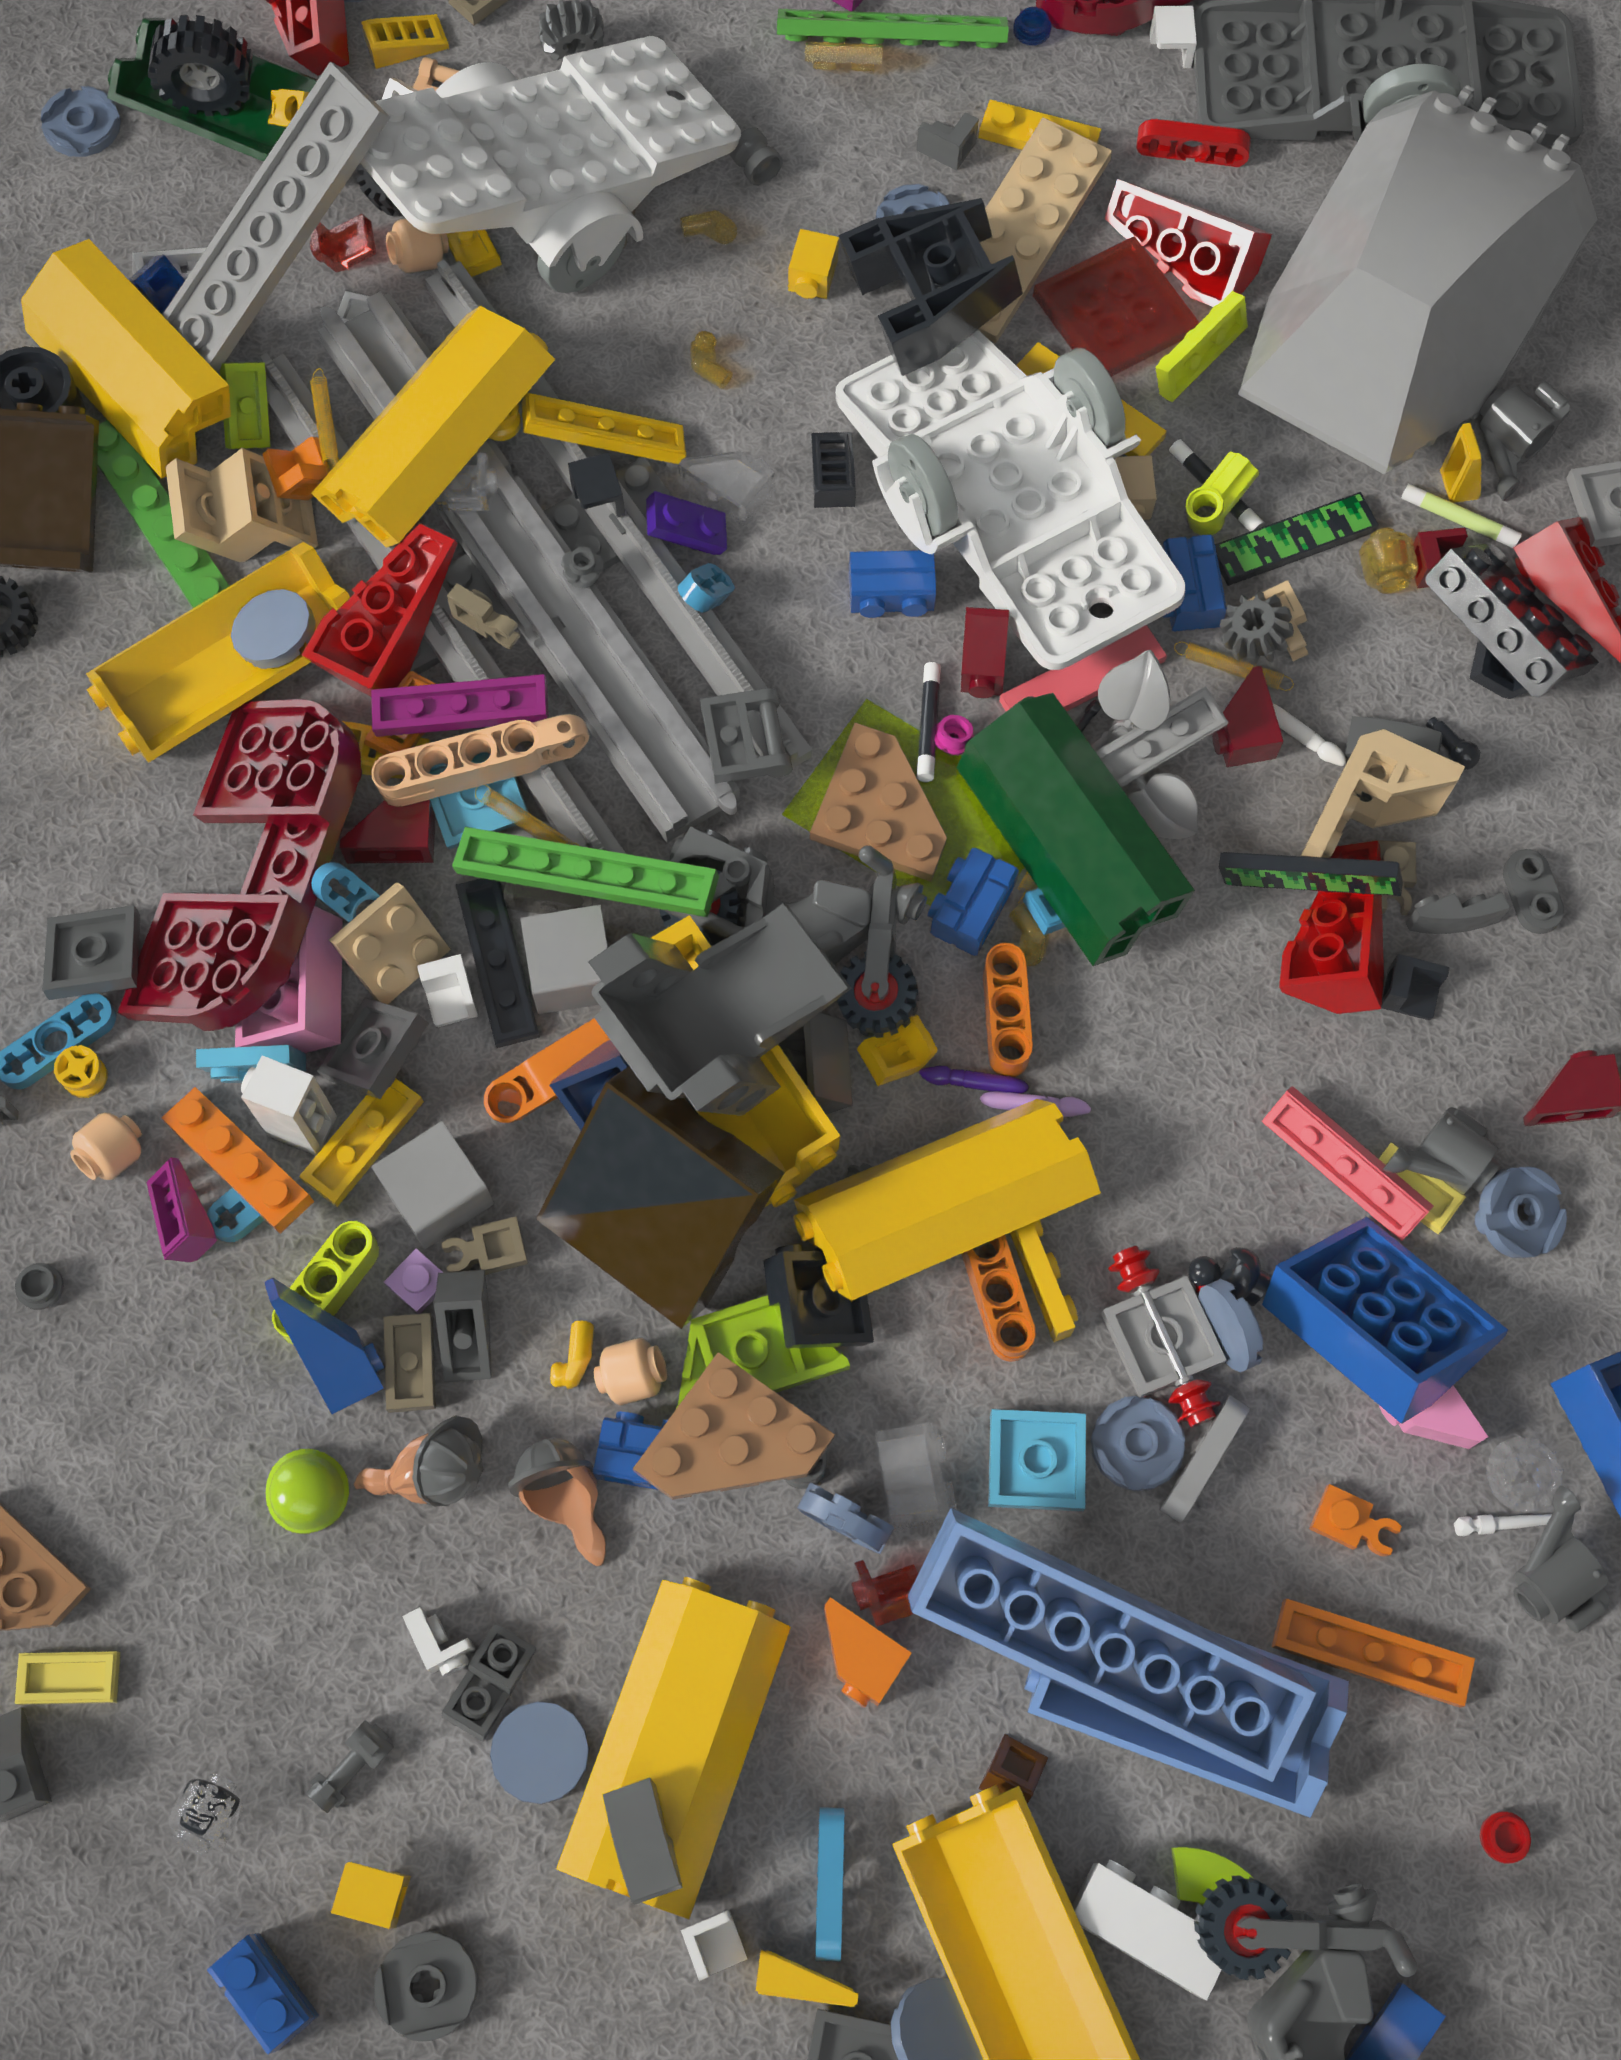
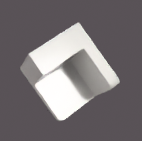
(1175, 29)
(447, 990)
(714, 1944)

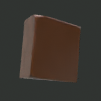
(1013, 1767)

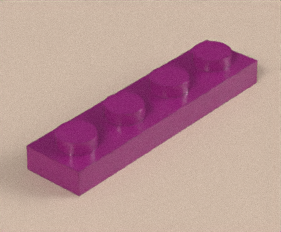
(458, 705)

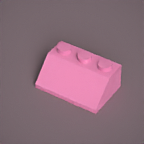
(309, 1004)

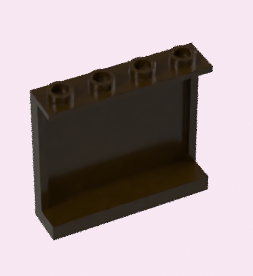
(48, 488)

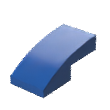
(1399, 2029)

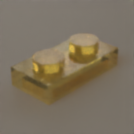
(827, 54)

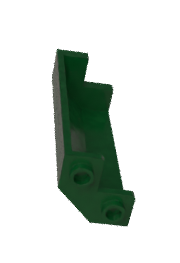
(240, 130)
(1073, 827)

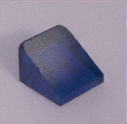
(158, 282)

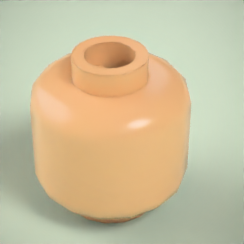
(413, 248)
(106, 1146)
(630, 1371)

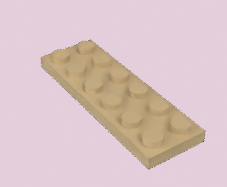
(1039, 205)

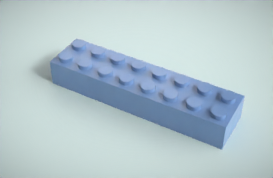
(1111, 1645)

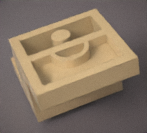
(235, 508)

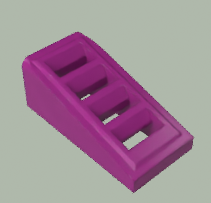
(179, 1215)

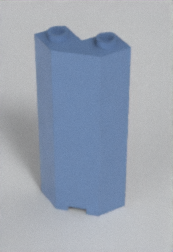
(1298, 1780)

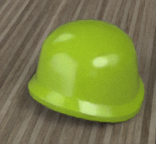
(306, 1491)

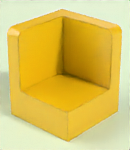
(371, 1895)

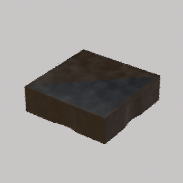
(658, 1196)

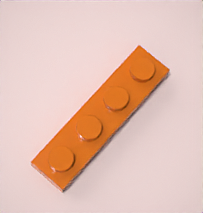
(238, 1160)
(1373, 1653)

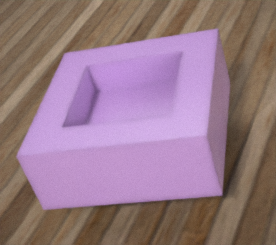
(415, 1281)

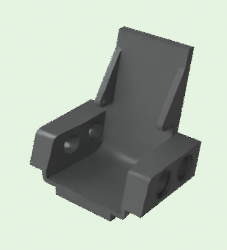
(710, 1025)

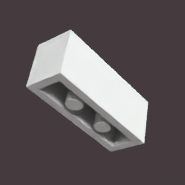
(288, 1104)
(1145, 1927)

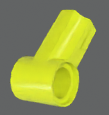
(1221, 492)

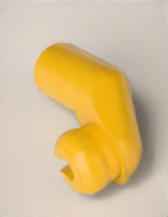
(579, 1356)

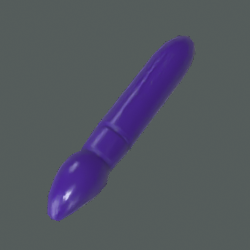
(943, 1075)

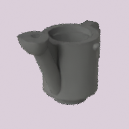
(1519, 429)
(1452, 1153)
(1562, 1572)

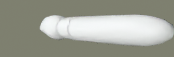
(1326, 750)

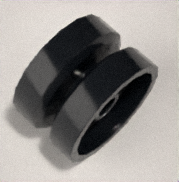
(36, 378)

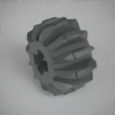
(570, 28)
(1254, 614)

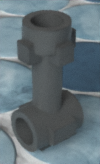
(368, 1747)

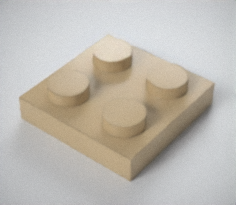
(389, 943)

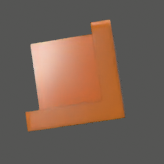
(296, 471)

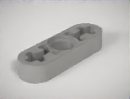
(1205, 1460)

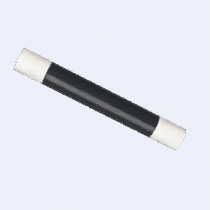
(1202, 472)
(928, 721)

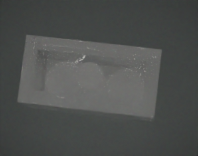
(913, 1476)

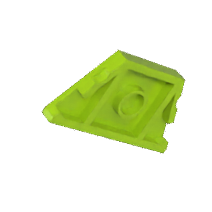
(755, 1341)

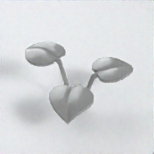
(1140, 697)

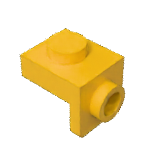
(898, 1054)

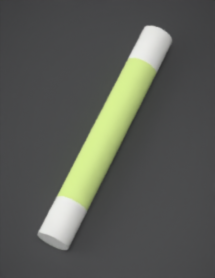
(1461, 516)

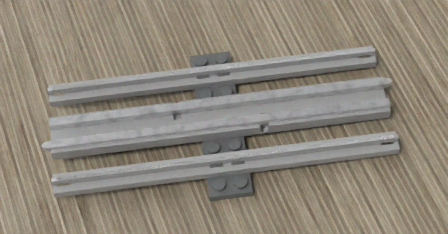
(517, 565)

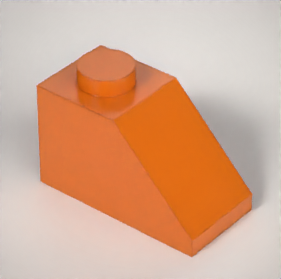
(862, 1655)

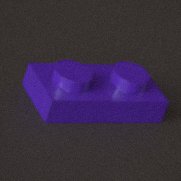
(686, 523)

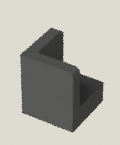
(948, 144)

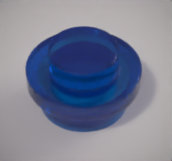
(1032, 26)

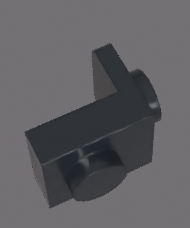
(1493, 675)

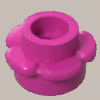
(956, 727)

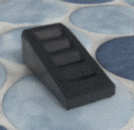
(833, 494)

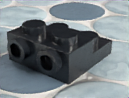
(808, 1307)

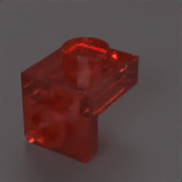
(343, 244)
(886, 1594)

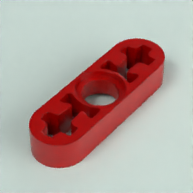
(1230, 144)

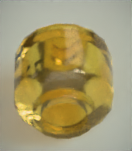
(1388, 560)

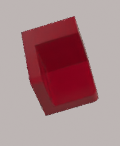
(1432, 547)

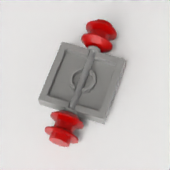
(1163, 1336)

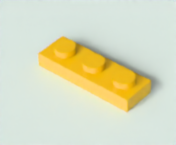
(1015, 125)
(360, 1142)
(1042, 1273)

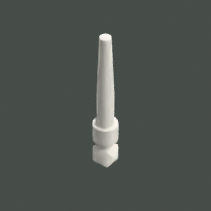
(1488, 1524)

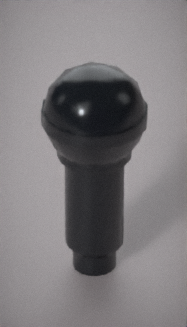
(1459, 749)

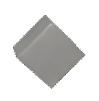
(559, 954)
(433, 1185)

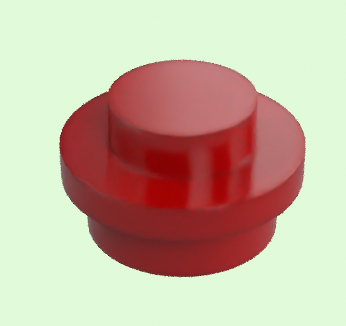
(1505, 1837)

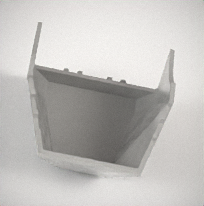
(1418, 278)

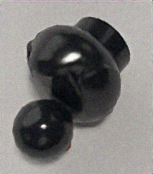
(1241, 1270)

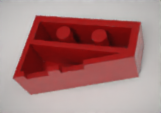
(313, 32)

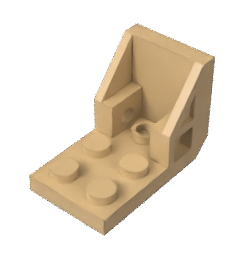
(1400, 777)

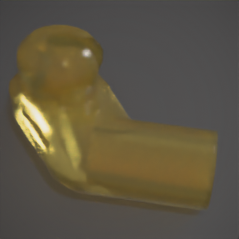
(711, 224)
(704, 360)
(1032, 940)

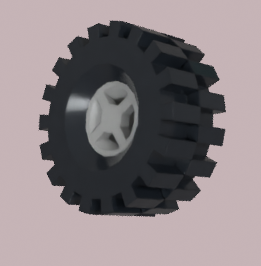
(200, 65)

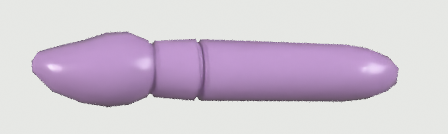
(1006, 1100)

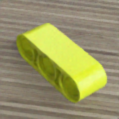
(333, 1261)

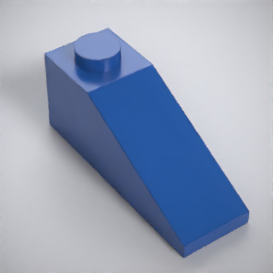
(329, 1349)

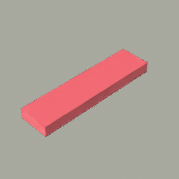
(1082, 679)
(1347, 1163)

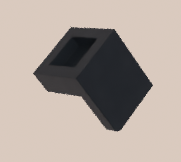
(596, 483)
(1413, 986)

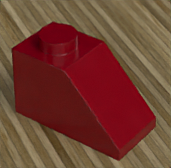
(984, 651)
(1253, 725)
(392, 835)
(1580, 1091)

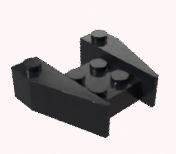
(943, 272)

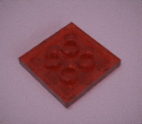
(1116, 306)

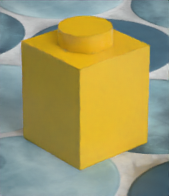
(813, 264)

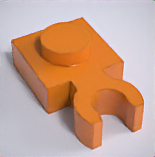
(1347, 1519)

